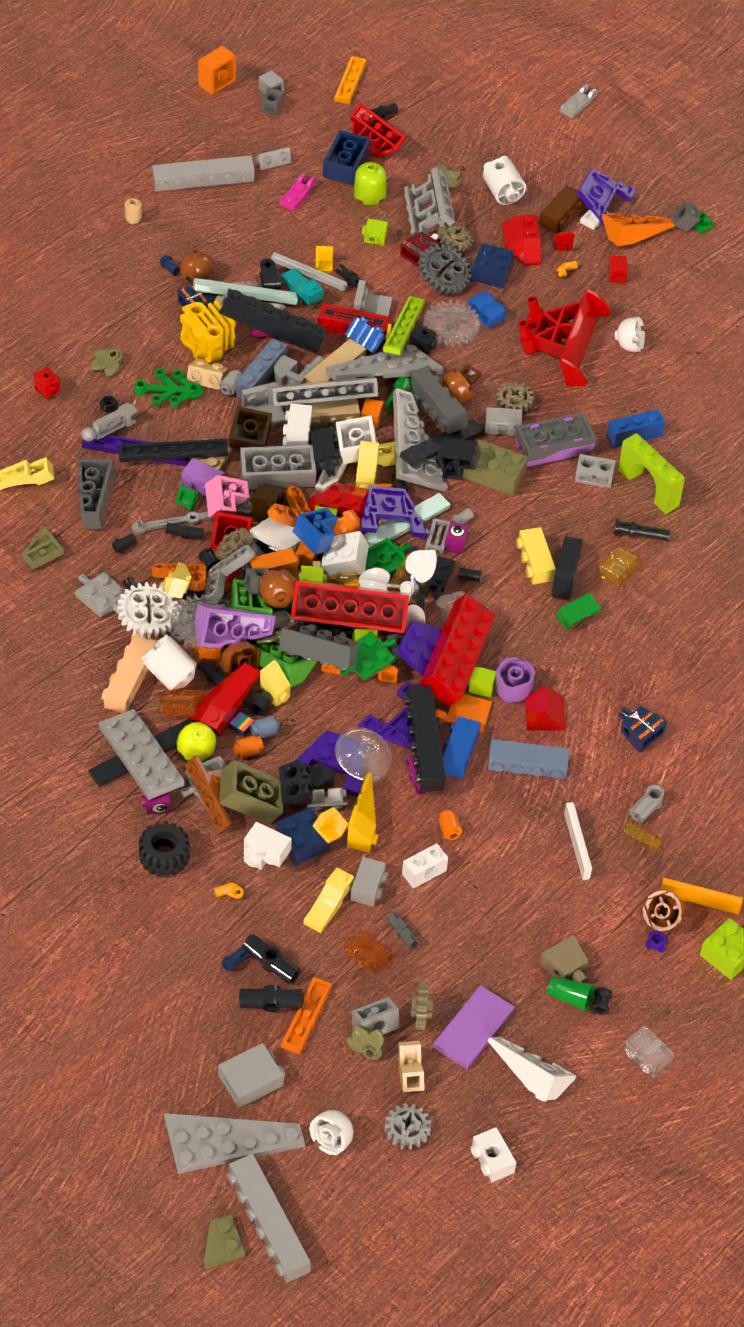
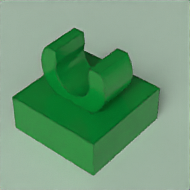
(704, 224)
(186, 497)

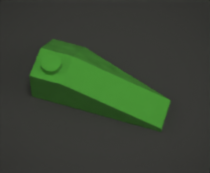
(293, 667)

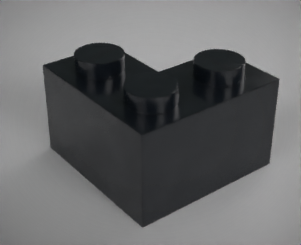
(458, 455)

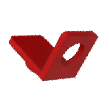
(564, 241)

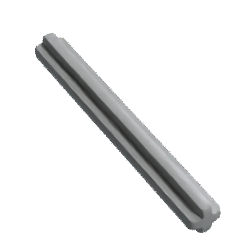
(309, 271)

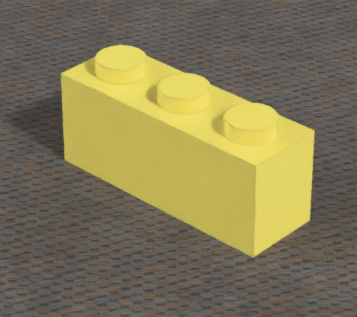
(536, 555)

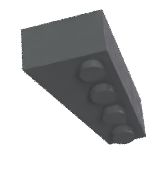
(318, 645)

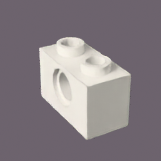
(425, 865)
(493, 1143)

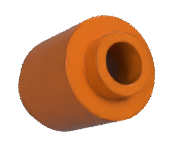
(248, 747)
(450, 825)

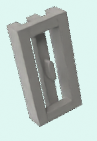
(435, 546)

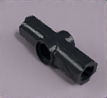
(280, 965)
(271, 998)

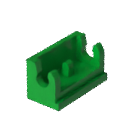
(577, 610)

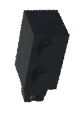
(326, 450)

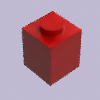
(618, 269)

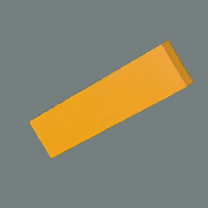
(350, 80)
(703, 896)

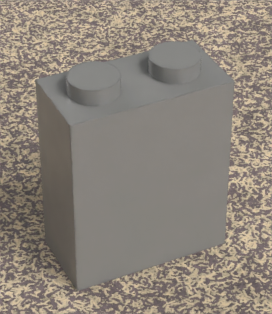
(251, 1075)

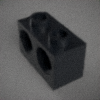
(296, 784)

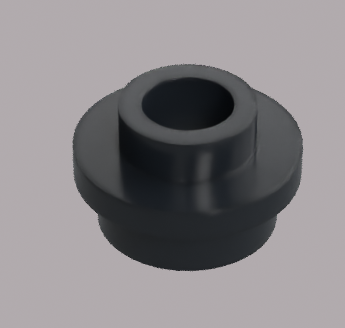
(108, 403)

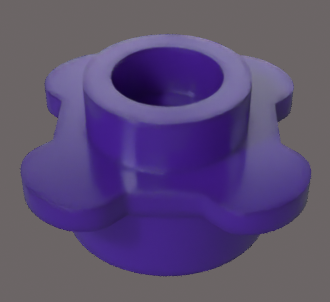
(657, 936)

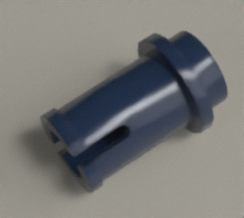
(171, 266)
(230, 962)

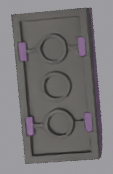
(555, 438)

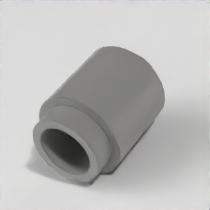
(228, 384)

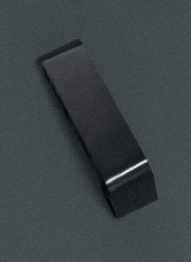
(566, 567)

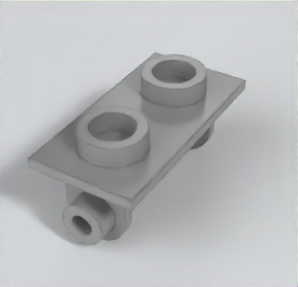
(274, 158)
(334, 798)

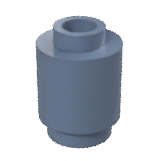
(265, 727)

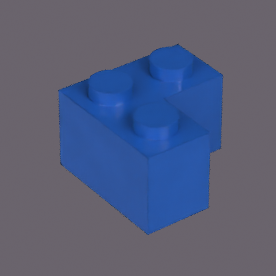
(316, 529)

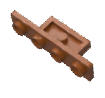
(209, 790)

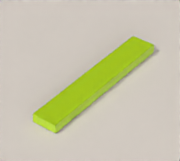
(404, 325)

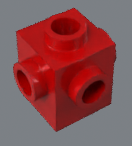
(46, 382)

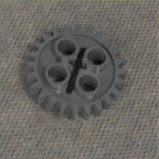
(436, 260)

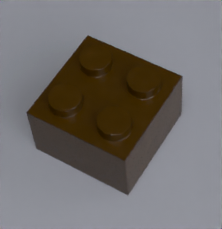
(250, 428)

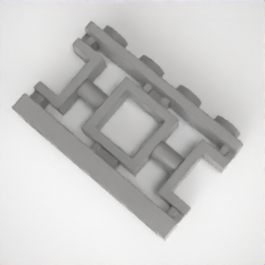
(422, 195)

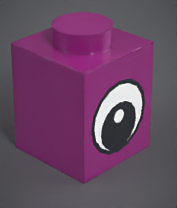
(456, 537)
(157, 805)

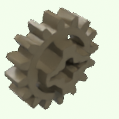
(455, 237)
(514, 397)
(233, 542)
(422, 1006)

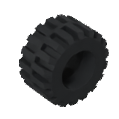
(167, 862)

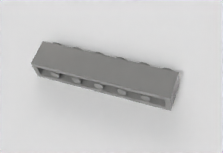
(203, 173)
(322, 391)
(269, 1218)

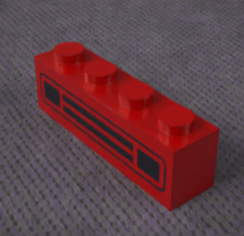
(338, 319)

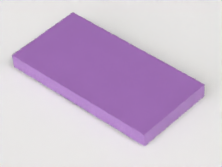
(473, 1026)

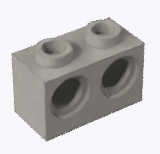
(595, 471)

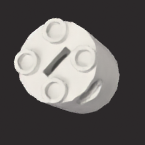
(504, 180)
(170, 663)

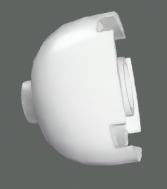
(630, 334)
(332, 1131)

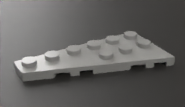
(384, 364)
(410, 432)
(215, 1141)

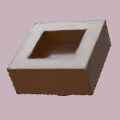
(470, 374)

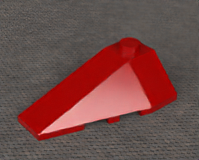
(225, 699)

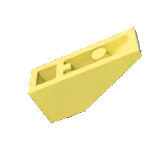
(367, 464)

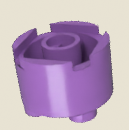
(514, 680)

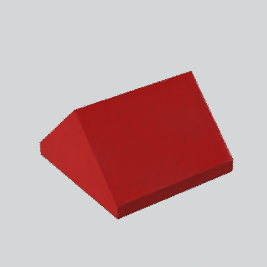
(227, 523)
(545, 711)

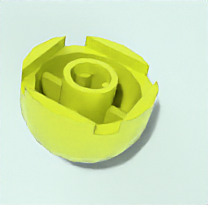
(196, 740)

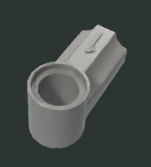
(647, 804)

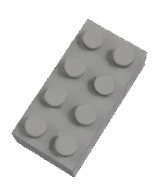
(278, 466)

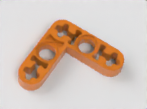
(289, 515)
(197, 571)

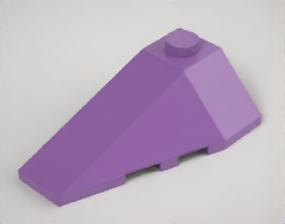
(226, 625)

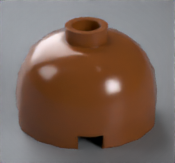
(196, 265)
(457, 385)
(277, 588)
(239, 653)
(664, 911)

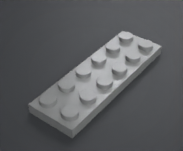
(141, 754)

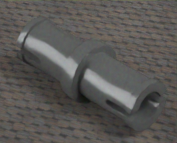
(403, 930)

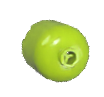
(370, 183)

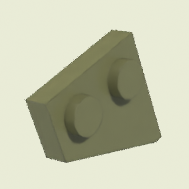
(42, 550)
(222, 1243)

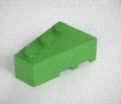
(243, 600)

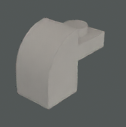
(286, 372)

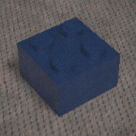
(492, 265)
(305, 839)

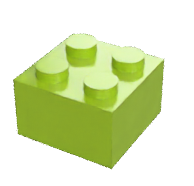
(725, 949)

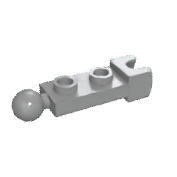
(110, 423)

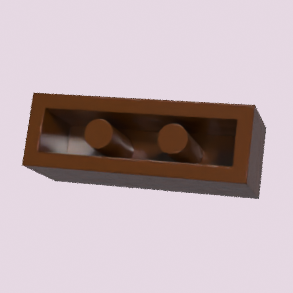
(560, 209)

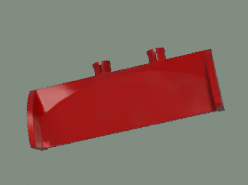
(536, 337)

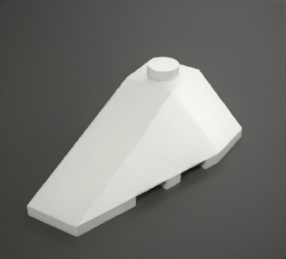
(539, 1077)

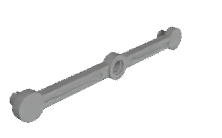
(140, 527)

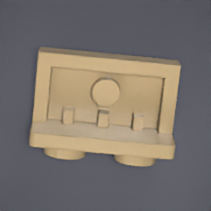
(206, 374)

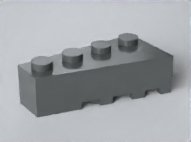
(437, 400)
(95, 488)

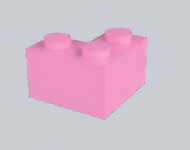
(225, 494)

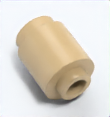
(133, 210)

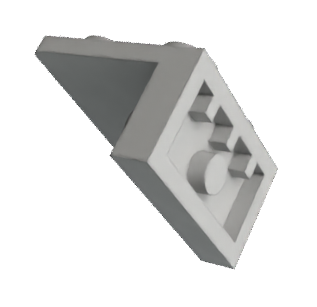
(370, 302)
(257, 399)

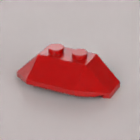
(383, 136)
(523, 237)
(342, 498)

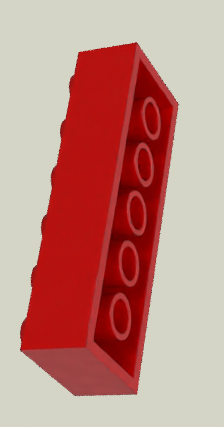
(350, 606)
(457, 649)

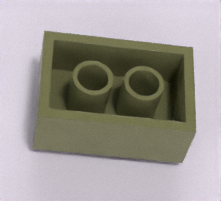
(498, 468)
(251, 792)

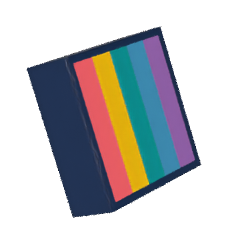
(241, 723)

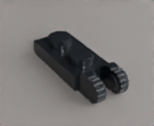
(440, 578)

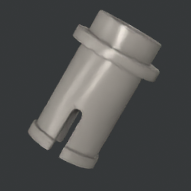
(463, 517)

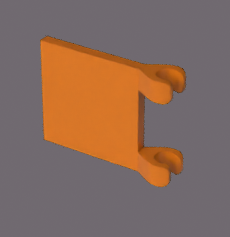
(467, 707)

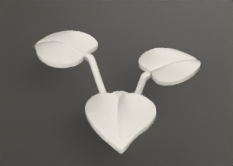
(420, 565)

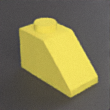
(275, 682)

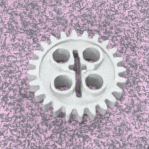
(131, 610)

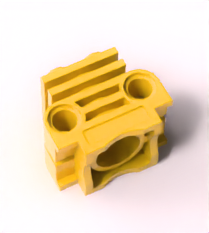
(206, 331)

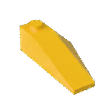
(362, 821)

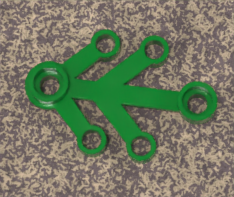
(189, 389)

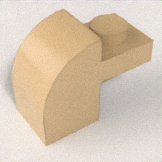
(410, 1066)

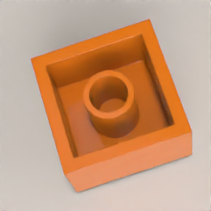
(217, 70)

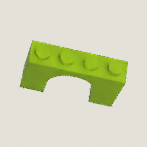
(669, 482)

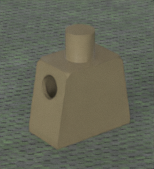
(566, 960)

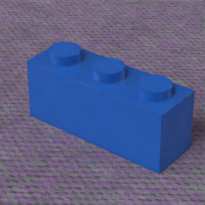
(646, 425)
(460, 746)

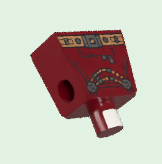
(414, 246)

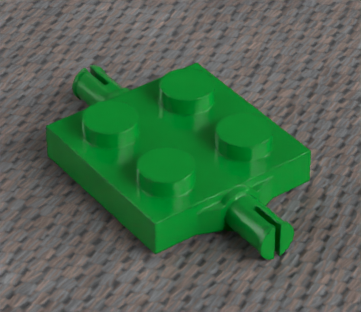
(386, 556)
(372, 656)

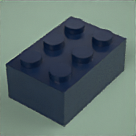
(346, 156)

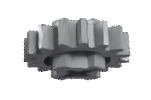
(399, 1120)

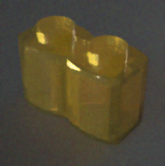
(618, 565)

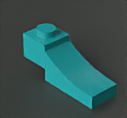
(305, 289)

